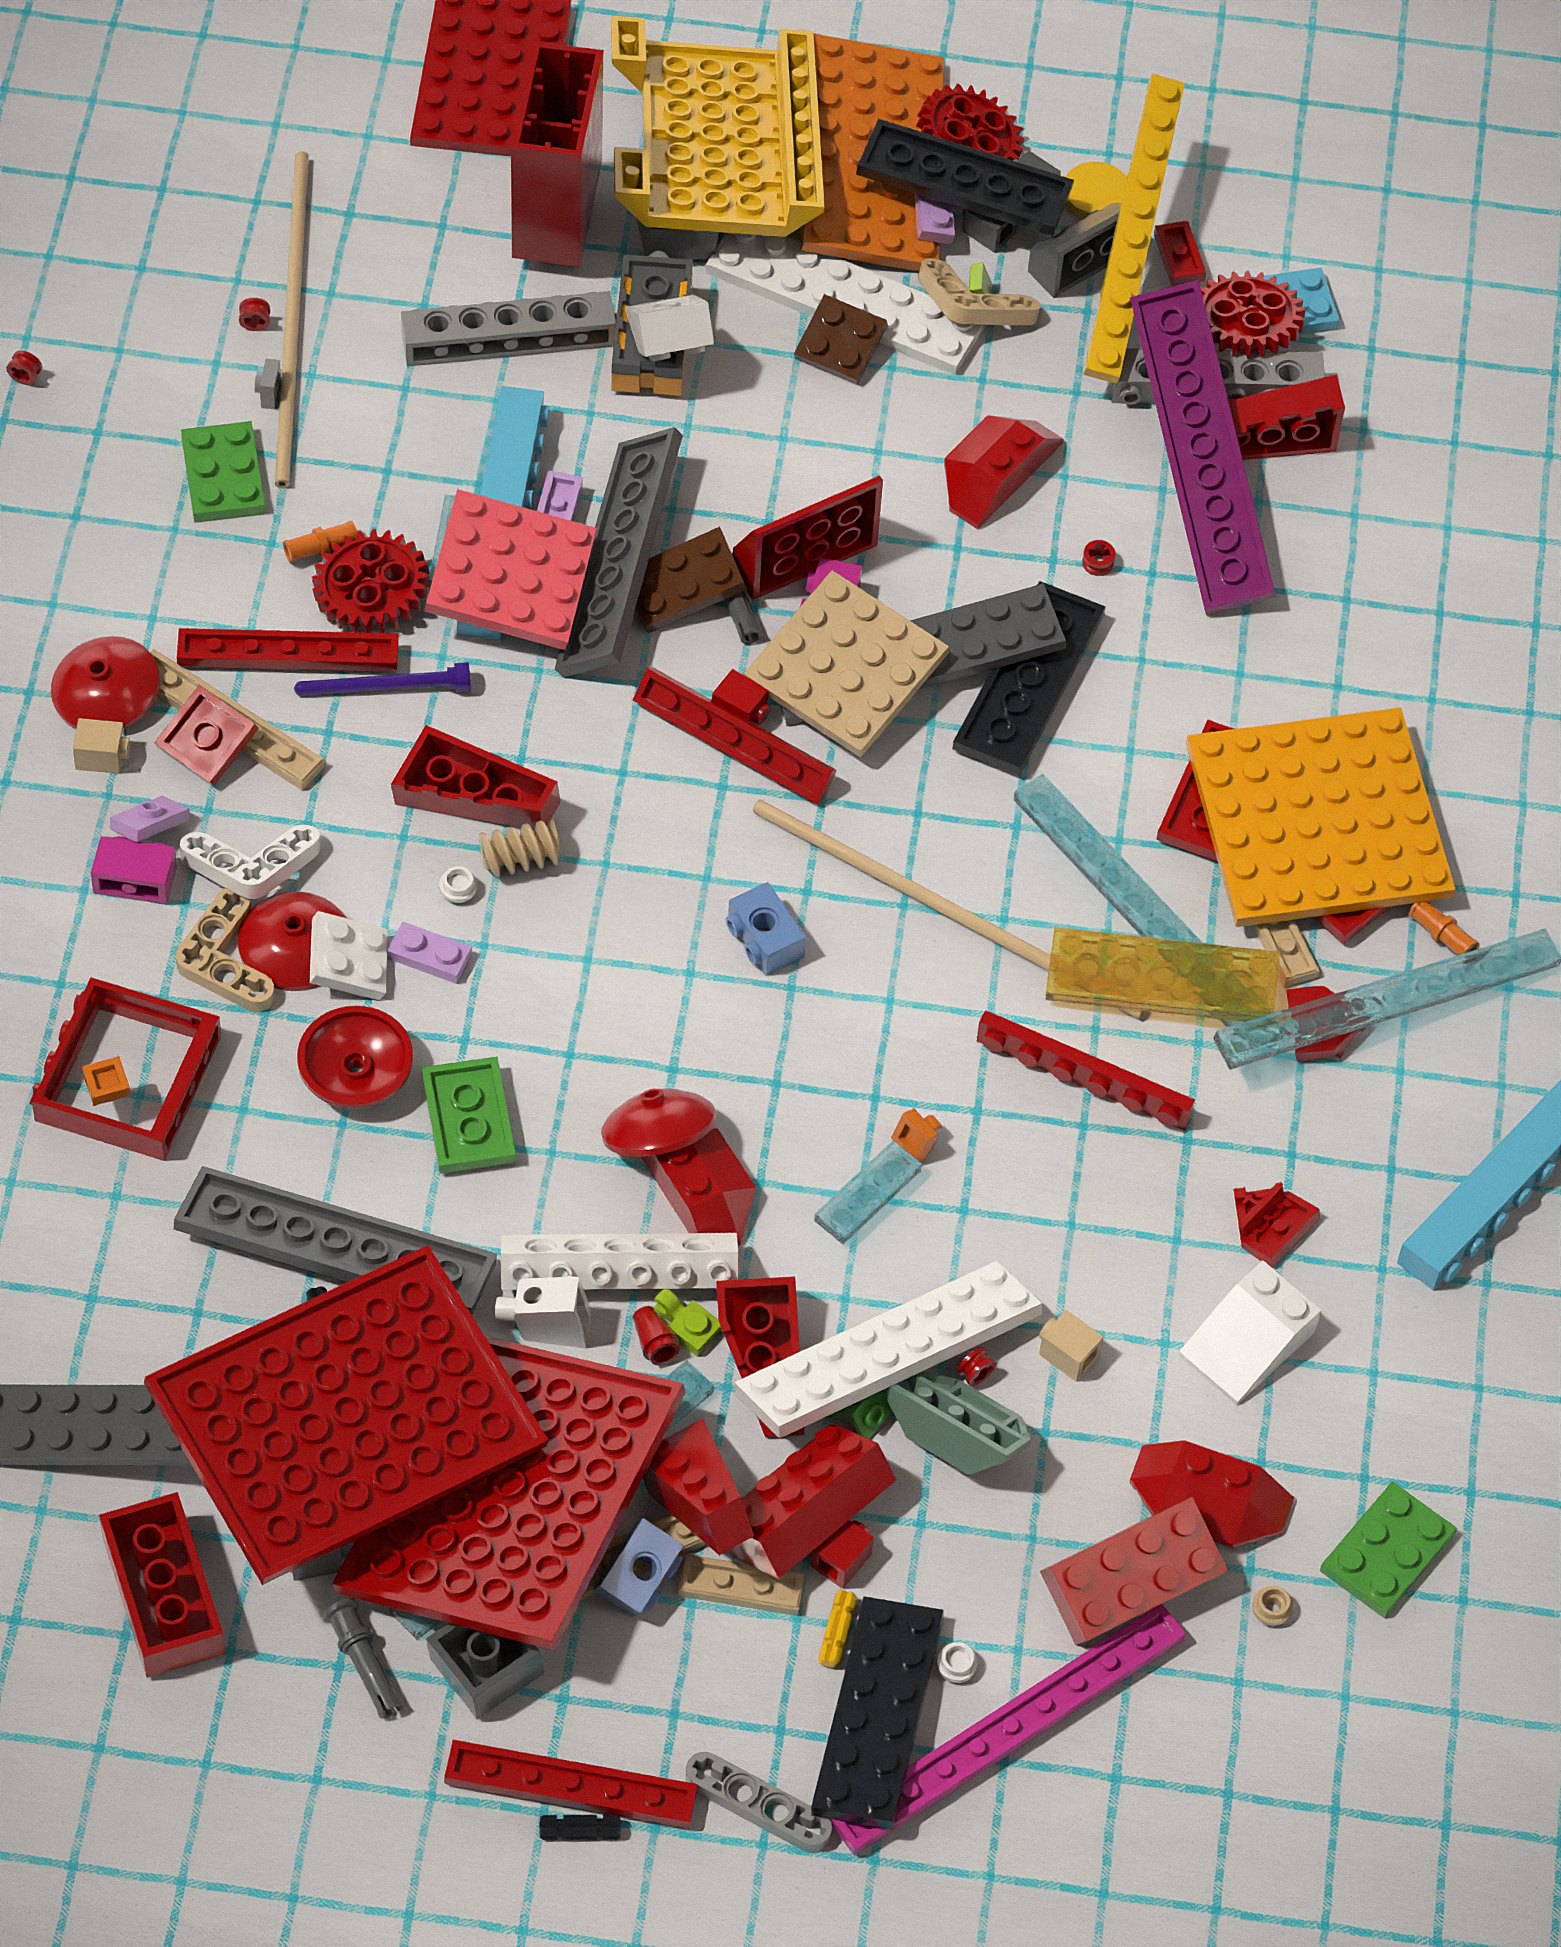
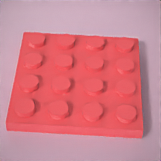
(510, 569)

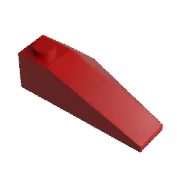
(759, 1324)

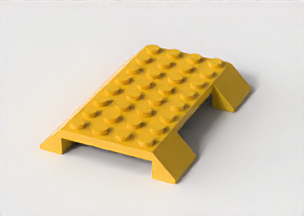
(723, 134)

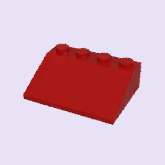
(793, 544)

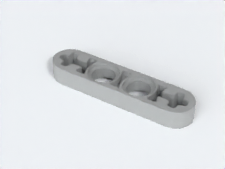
(762, 1796)

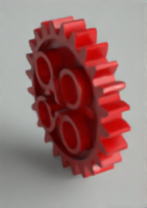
(971, 121)
(1252, 313)
(353, 579)

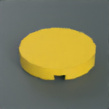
(1094, 187)

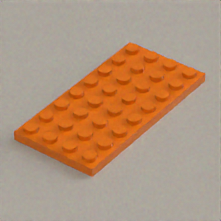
(854, 89)

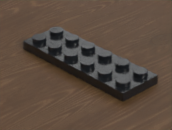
(965, 177)
(1023, 695)
(877, 1713)

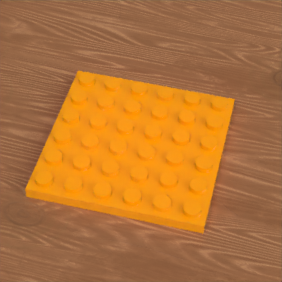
(1319, 817)

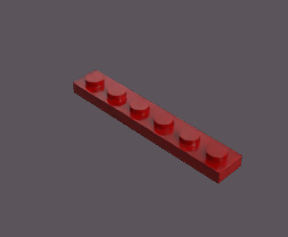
(287, 649)
(734, 735)
(1085, 1070)
(570, 1784)

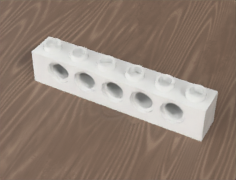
(622, 1259)

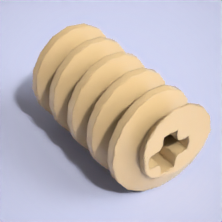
(520, 848)

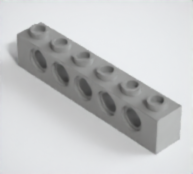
(508, 328)
(1240, 374)

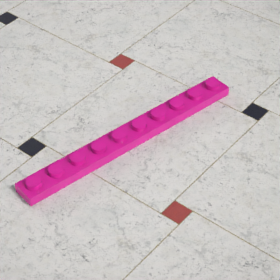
(1024, 1719)

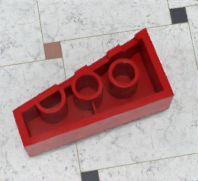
(1290, 419)
(472, 783)
(698, 1489)

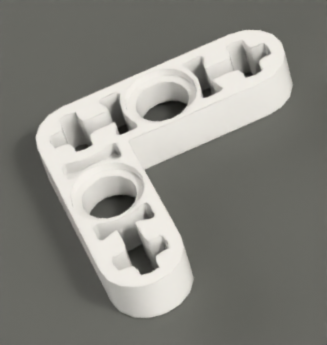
(255, 875)

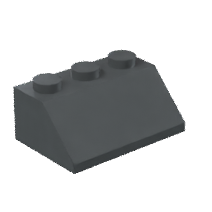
(1075, 251)

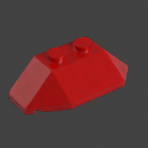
(994, 464)
(705, 1185)
(1231, 1494)

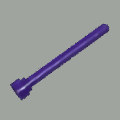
(455, 678)

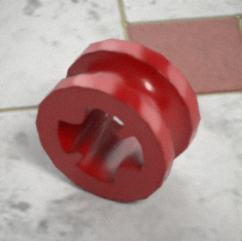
(254, 314)
(24, 367)
(1094, 567)
(976, 1366)

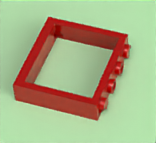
(148, 1009)

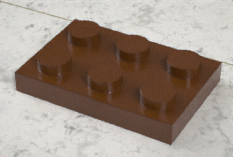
(688, 580)

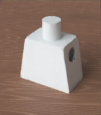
(548, 1311)

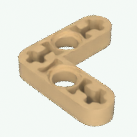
(971, 308)
(213, 960)

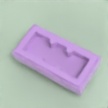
(149, 818)

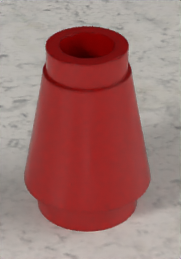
(656, 1338)

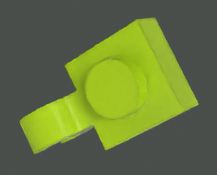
(690, 1323)

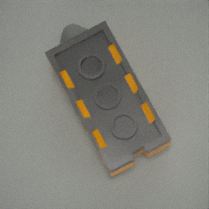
(646, 281)

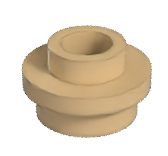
(1277, 1596)

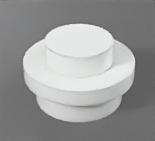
(458, 884)
(957, 1662)

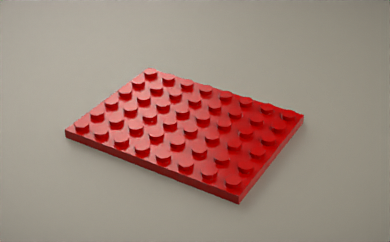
(345, 1413)
(529, 1537)

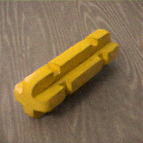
(837, 1629)

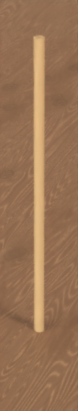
(291, 320)
(908, 887)

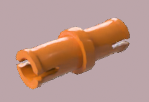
(318, 541)
(1443, 928)

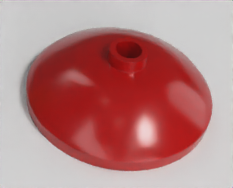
(117, 694)
(274, 948)
(351, 1040)
(658, 1122)

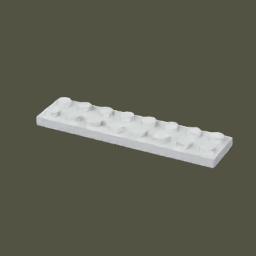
(800, 279)
(887, 1349)

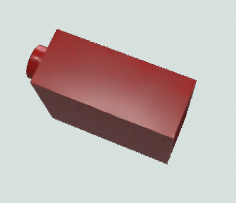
(556, 153)

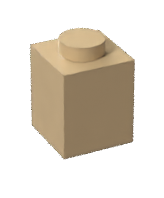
(100, 746)
(1070, 1344)

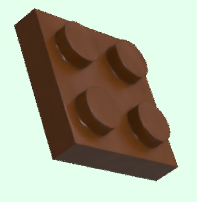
(840, 339)

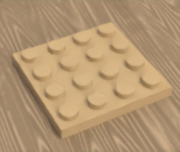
(846, 663)

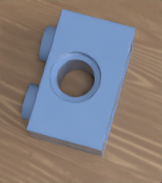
(764, 910)
(619, 1582)

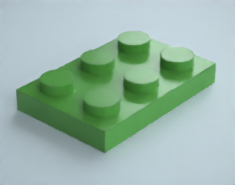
(223, 471)
(468, 1115)
(1388, 1549)

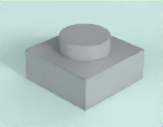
(269, 383)

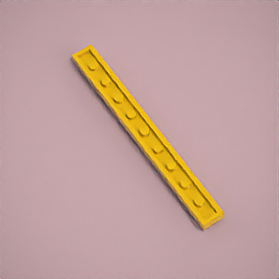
(1134, 228)

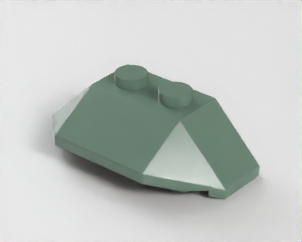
(957, 1422)

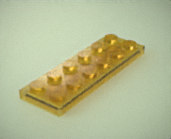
(1162, 975)

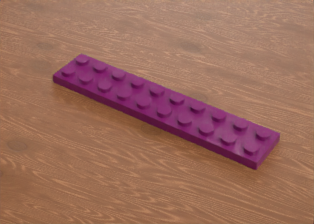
(1202, 448)

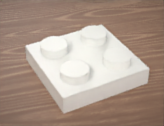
(348, 955)

